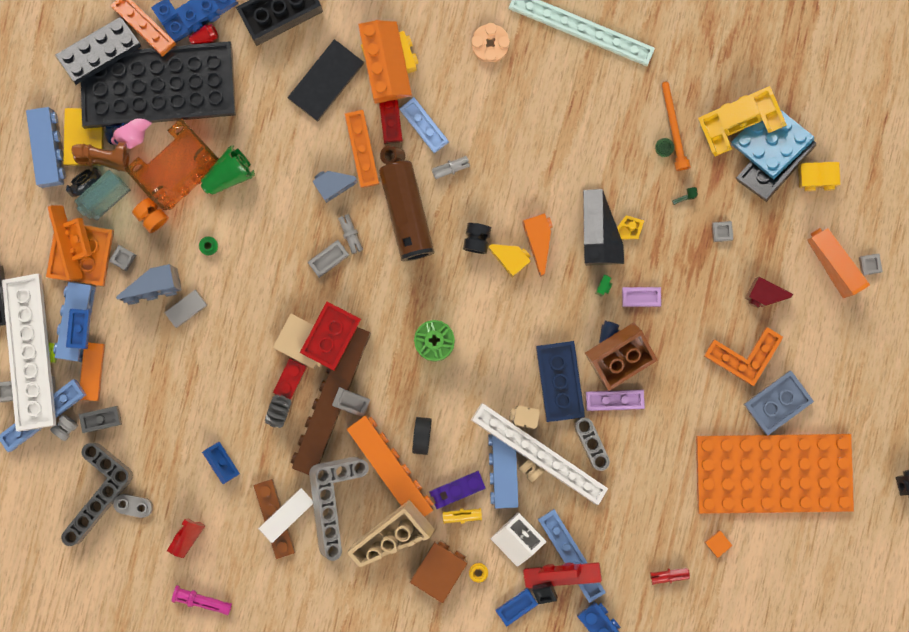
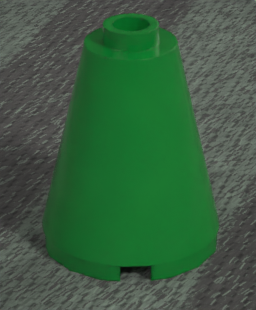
(227, 171)

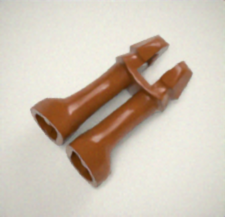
(114, 159)

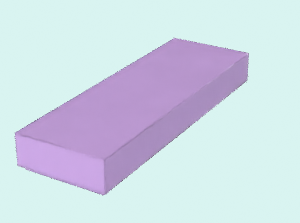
(614, 400)

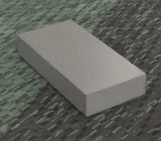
(328, 258)
(185, 308)
(351, 402)

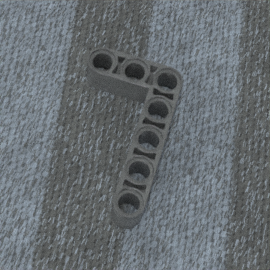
(100, 495)

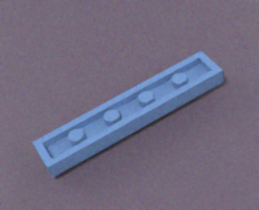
(63, 400)
(568, 550)

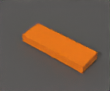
(92, 371)

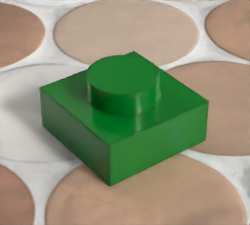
(604, 286)

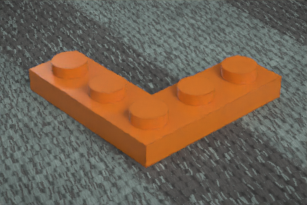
(752, 367)

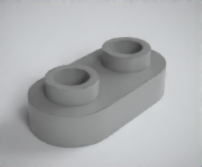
(132, 505)

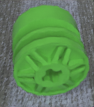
(441, 331)

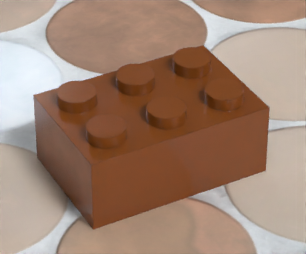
(621, 356)

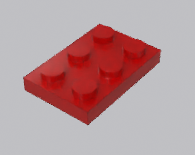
(330, 336)

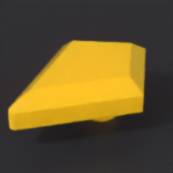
(630, 228)

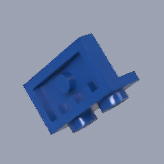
(595, 619)

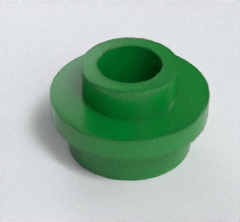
(214, 246)

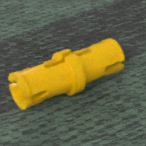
(462, 516)

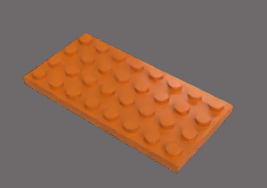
(774, 473)

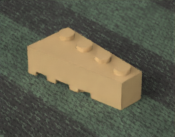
(397, 531)

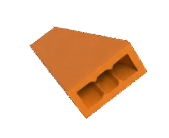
(837, 263)

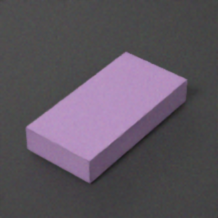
(641, 297)

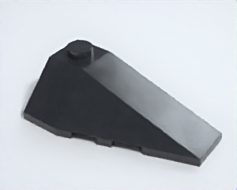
(601, 234)

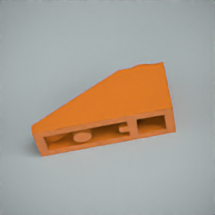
(538, 236)

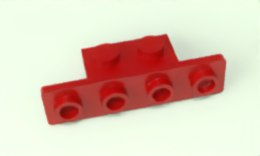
(563, 574)

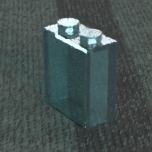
(102, 195)

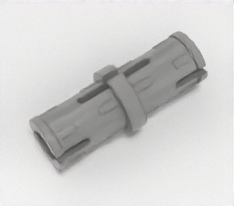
(350, 234)

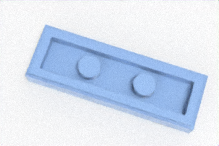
(424, 125)

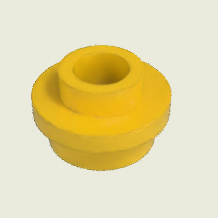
(478, 579)

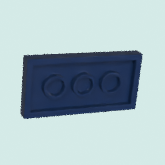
(560, 381)

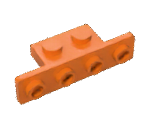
(71, 241)

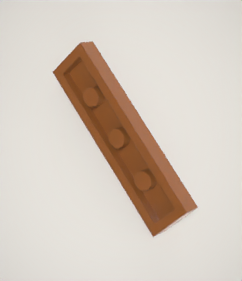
(269, 504)

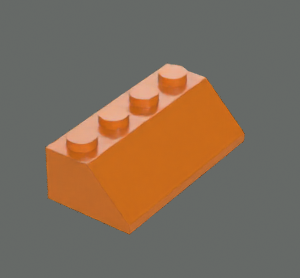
(385, 60)

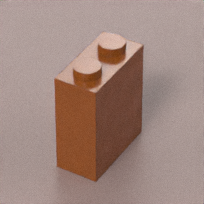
(439, 571)

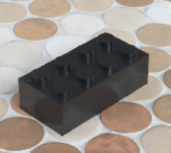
(272, 17)

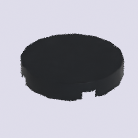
(83, 181)

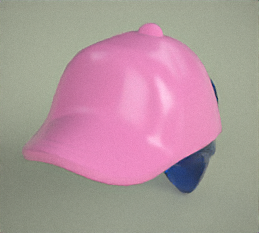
(130, 132)

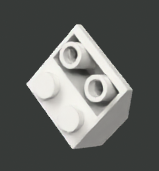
(518, 539)

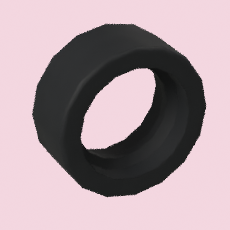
(421, 435)

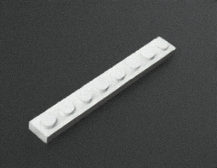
(539, 454)

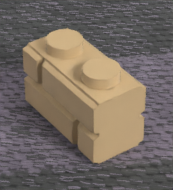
(525, 416)

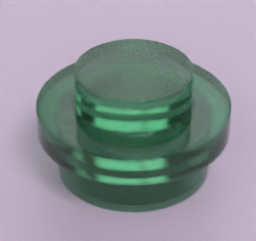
(664, 147)

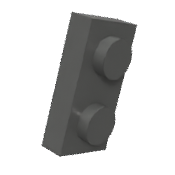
(100, 419)

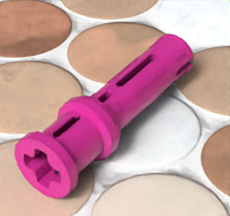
(192, 599)

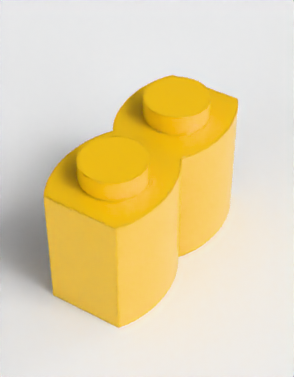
(819, 175)

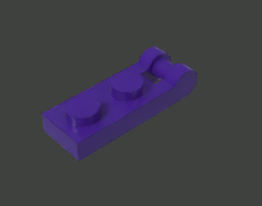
(458, 489)

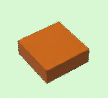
(718, 543)

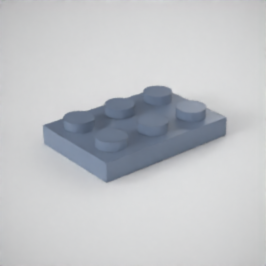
(778, 402)

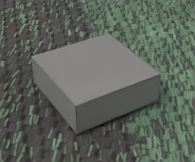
(722, 231)
(122, 258)
(870, 264)

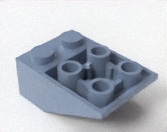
(154, 282)

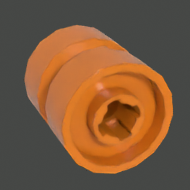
(151, 216)

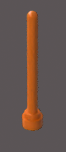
(682, 162)

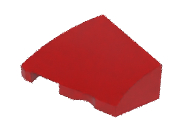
(185, 538)

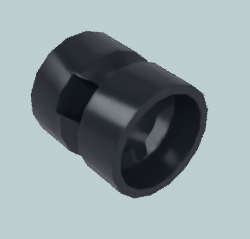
(477, 237)

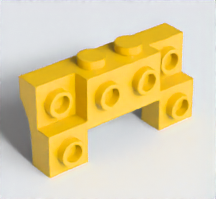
(740, 115)

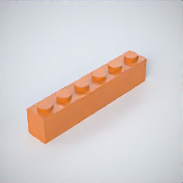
(388, 466)

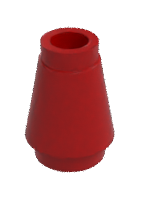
(204, 35)

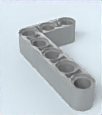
(328, 501)

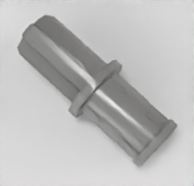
(450, 167)

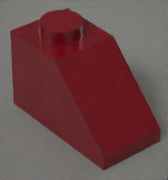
(765, 293)

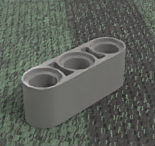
(596, 452)

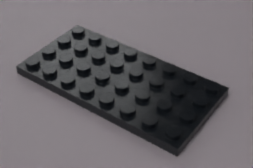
(144, 85)

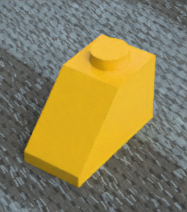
(510, 257)

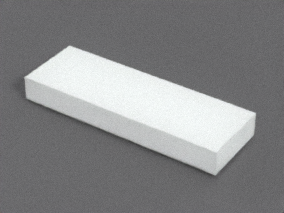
(285, 515)

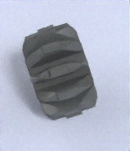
(278, 411)

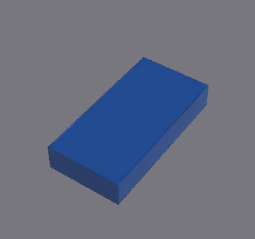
(516, 607)

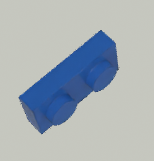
(78, 328)
(220, 463)

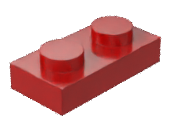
(290, 378)

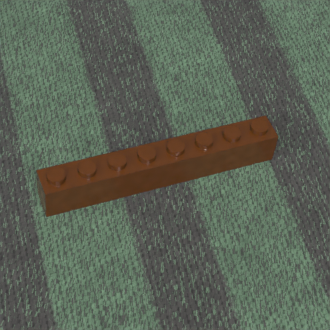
(325, 415)

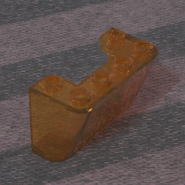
(175, 168)

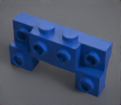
(190, 16)

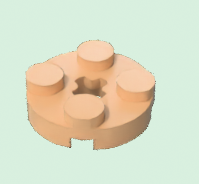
(490, 53)

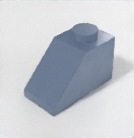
(333, 184)

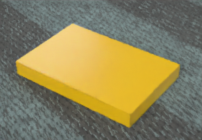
(76, 134)

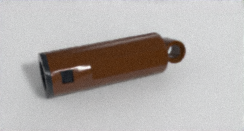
(405, 205)

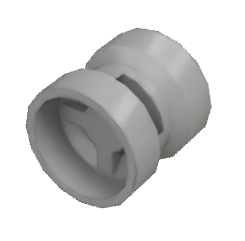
(64, 427)

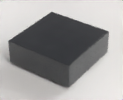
(544, 593)

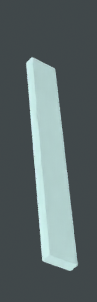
(584, 29)

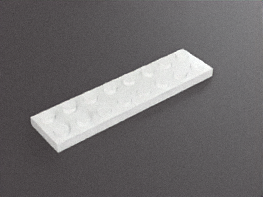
(29, 353)

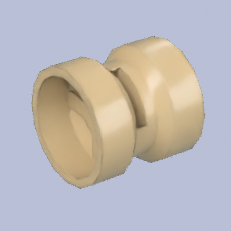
(532, 474)

